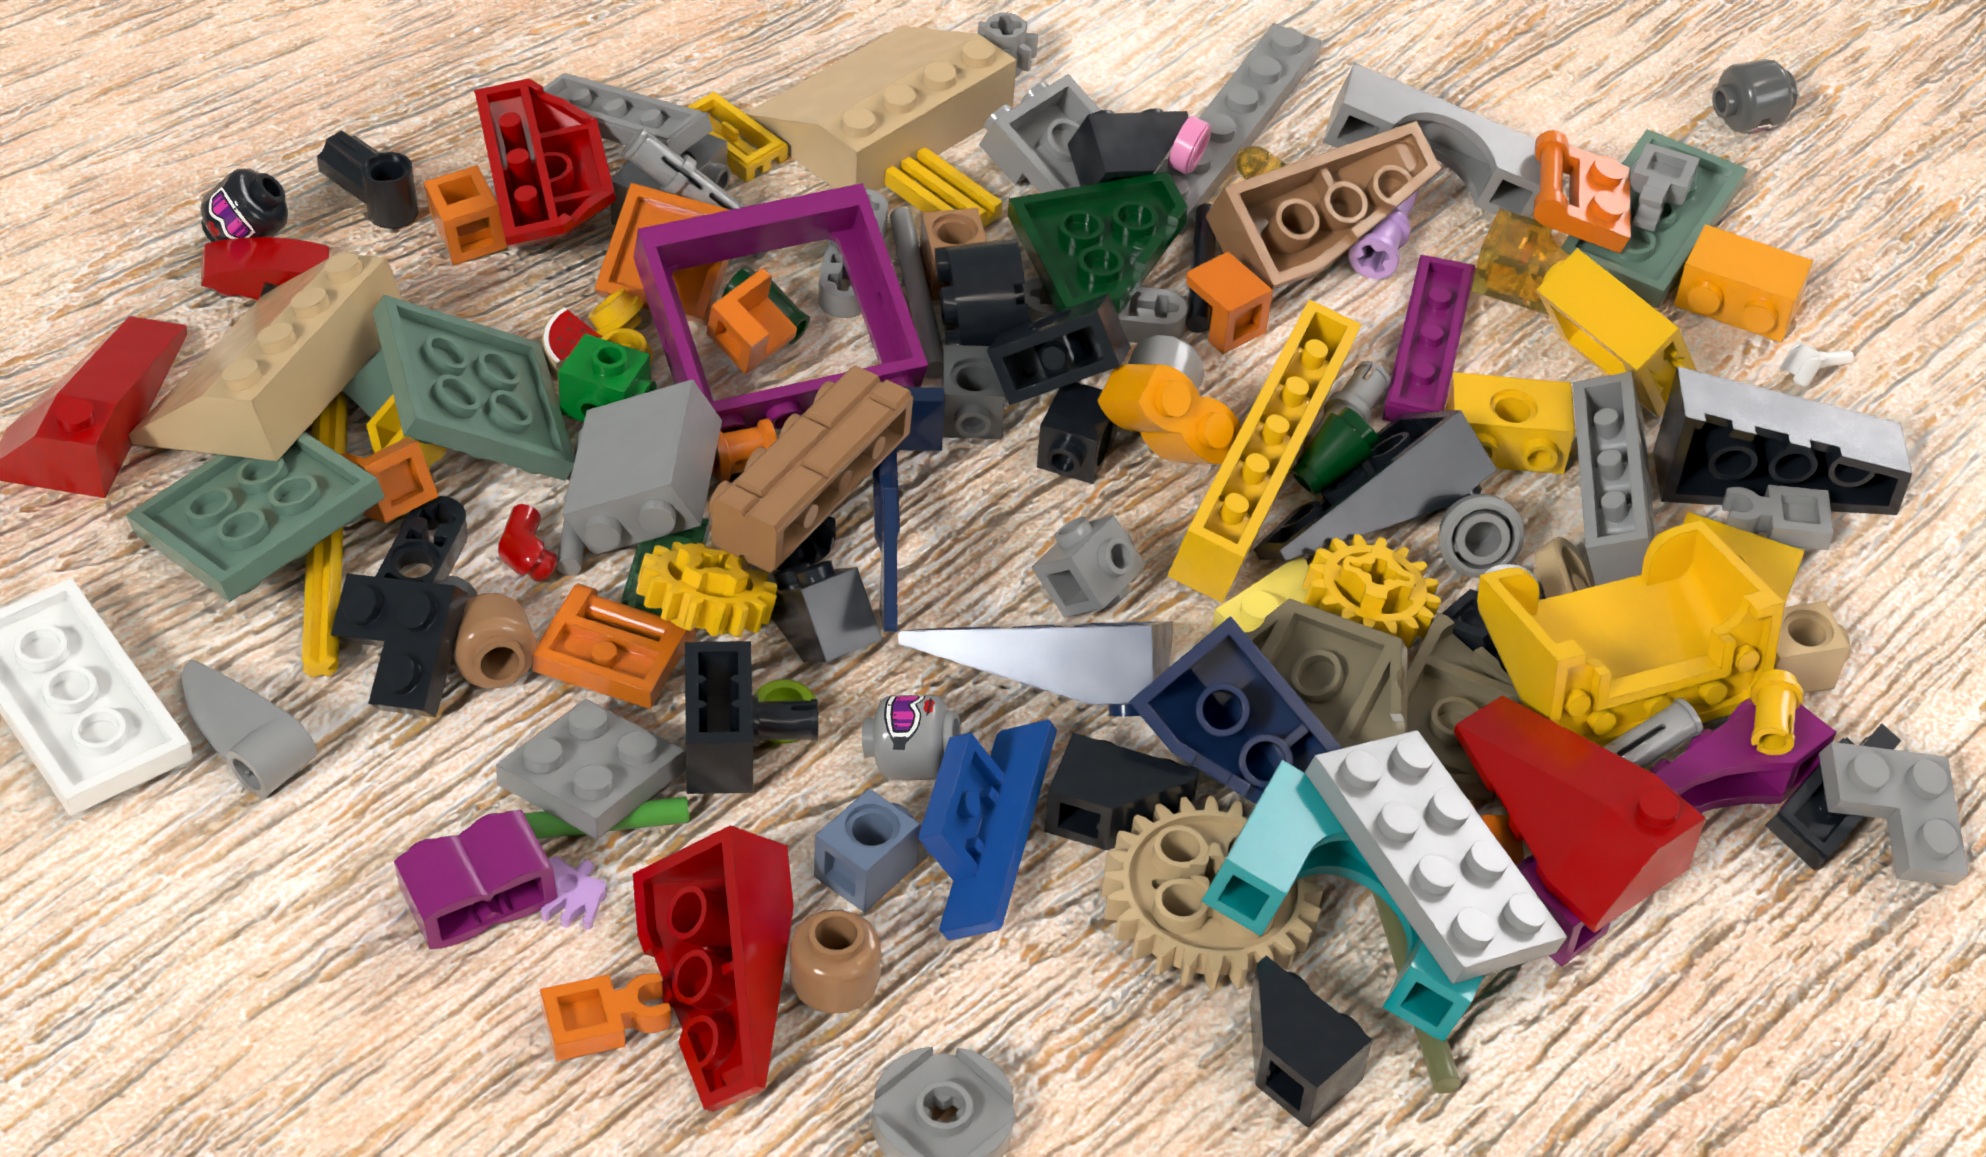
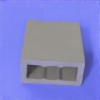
(642, 468)

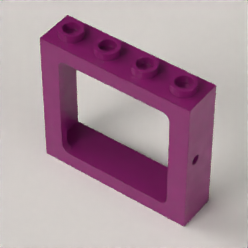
(833, 215)

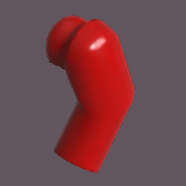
(522, 549)

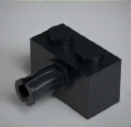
(729, 721)

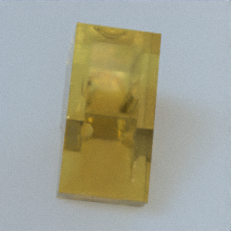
(1516, 260)

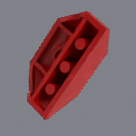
(542, 162)

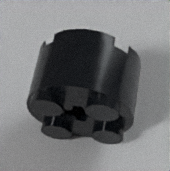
(982, 291)

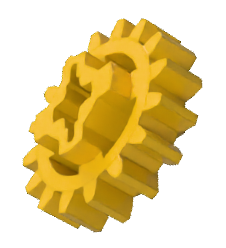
(1373, 587)
(706, 589)

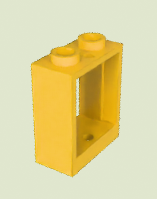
(1614, 327)

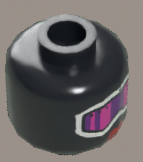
(244, 206)

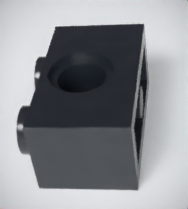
(1059, 349)

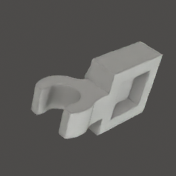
(1660, 178)

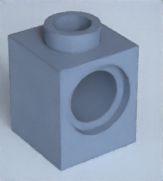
(867, 849)

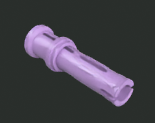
(1377, 251)

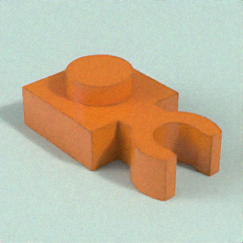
(593, 1016)

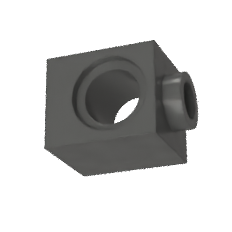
(971, 393)

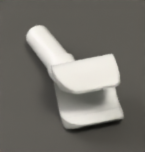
(1805, 361)

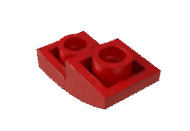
(245, 264)

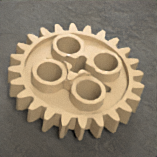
(1157, 891)

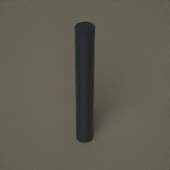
(1202, 252)

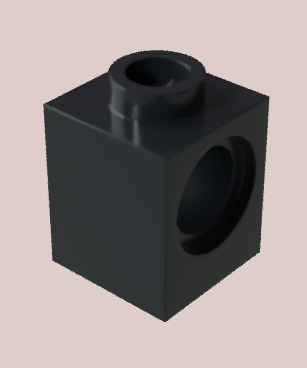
(1075, 434)

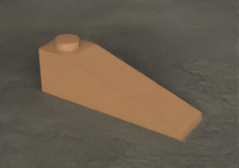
(1317, 208)

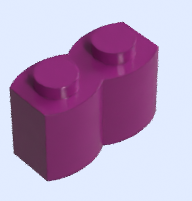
(475, 878)

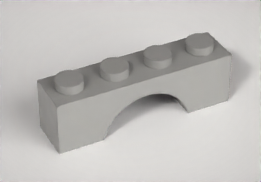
(1486, 155)

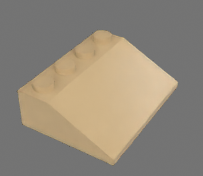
(890, 102)
(276, 364)

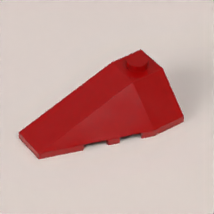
(82, 424)
(1590, 818)
(720, 939)

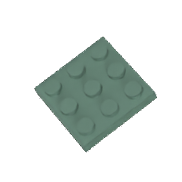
(473, 388)
(252, 516)

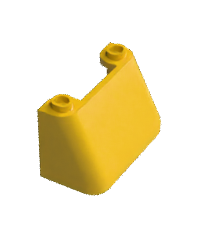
(1628, 648)

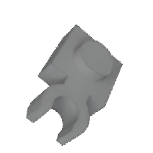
(1785, 513)

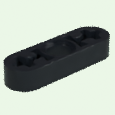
(413, 541)

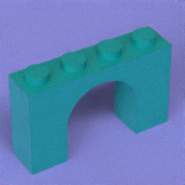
(1297, 837)

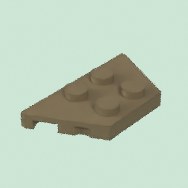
(1339, 669)
(1446, 687)

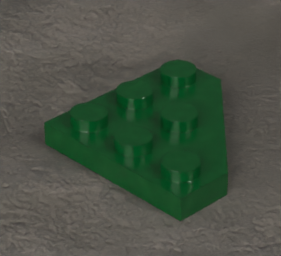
(1098, 236)

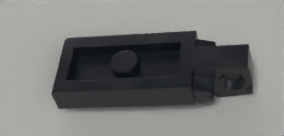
(1804, 817)

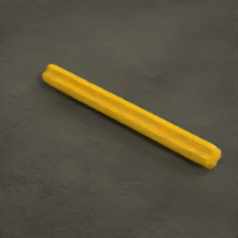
(324, 563)

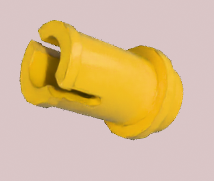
(1775, 699)

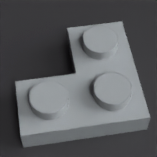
(1913, 796)

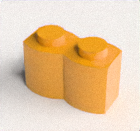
(1169, 413)

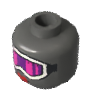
(1755, 95)

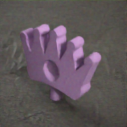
(575, 893)

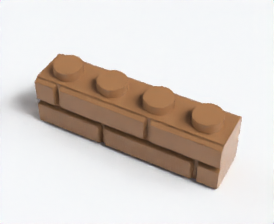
(809, 468)

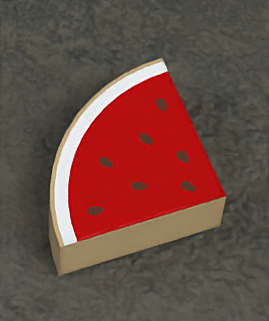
(561, 336)

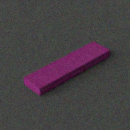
(1429, 337)

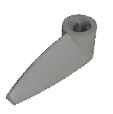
(246, 729)

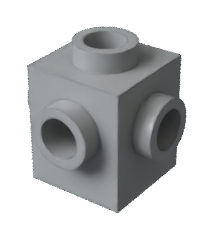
(1089, 565)

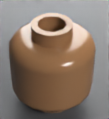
(494, 641)
(835, 961)

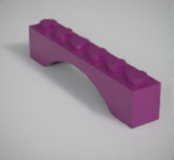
(1712, 773)

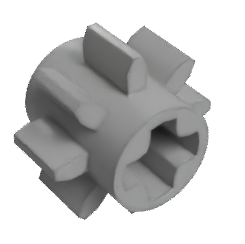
(1010, 34)

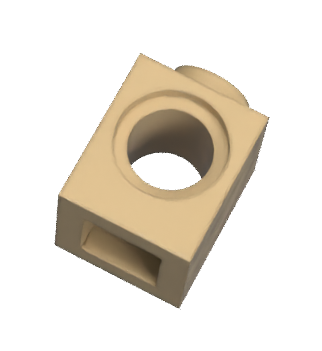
(1812, 646)

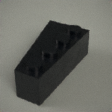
(1753, 437)

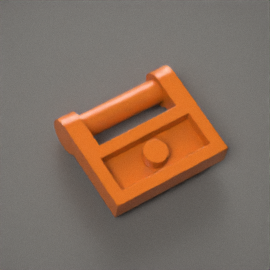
(1597, 193)
(604, 657)

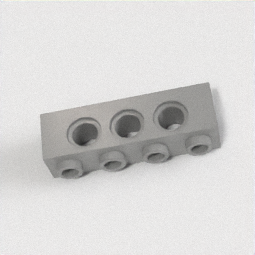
(1613, 476)

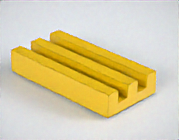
(741, 156)
(946, 183)

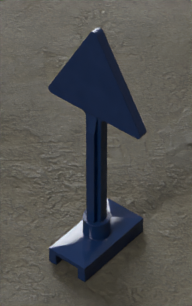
(924, 435)

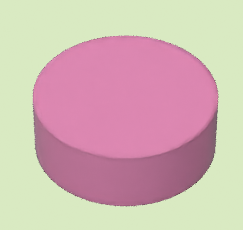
(1189, 145)

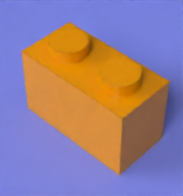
(1743, 283)

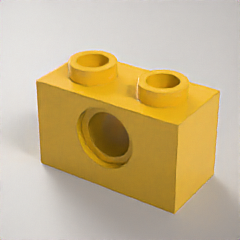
(1517, 419)

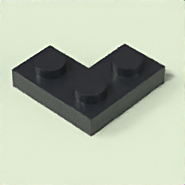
(417, 633)

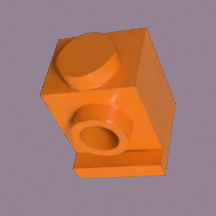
(465, 214)

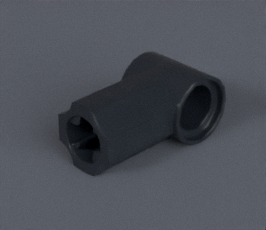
(373, 177)

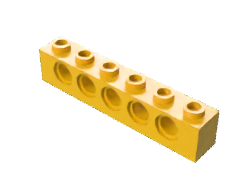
(1263, 452)

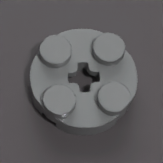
(964, 1080)

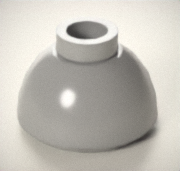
(1480, 534)

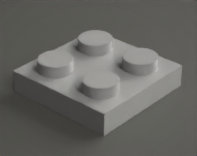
(591, 768)

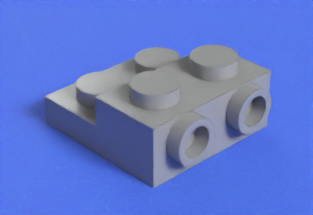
(1035, 134)

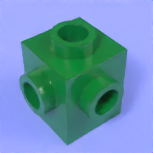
(601, 374)

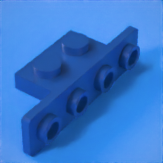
(983, 820)

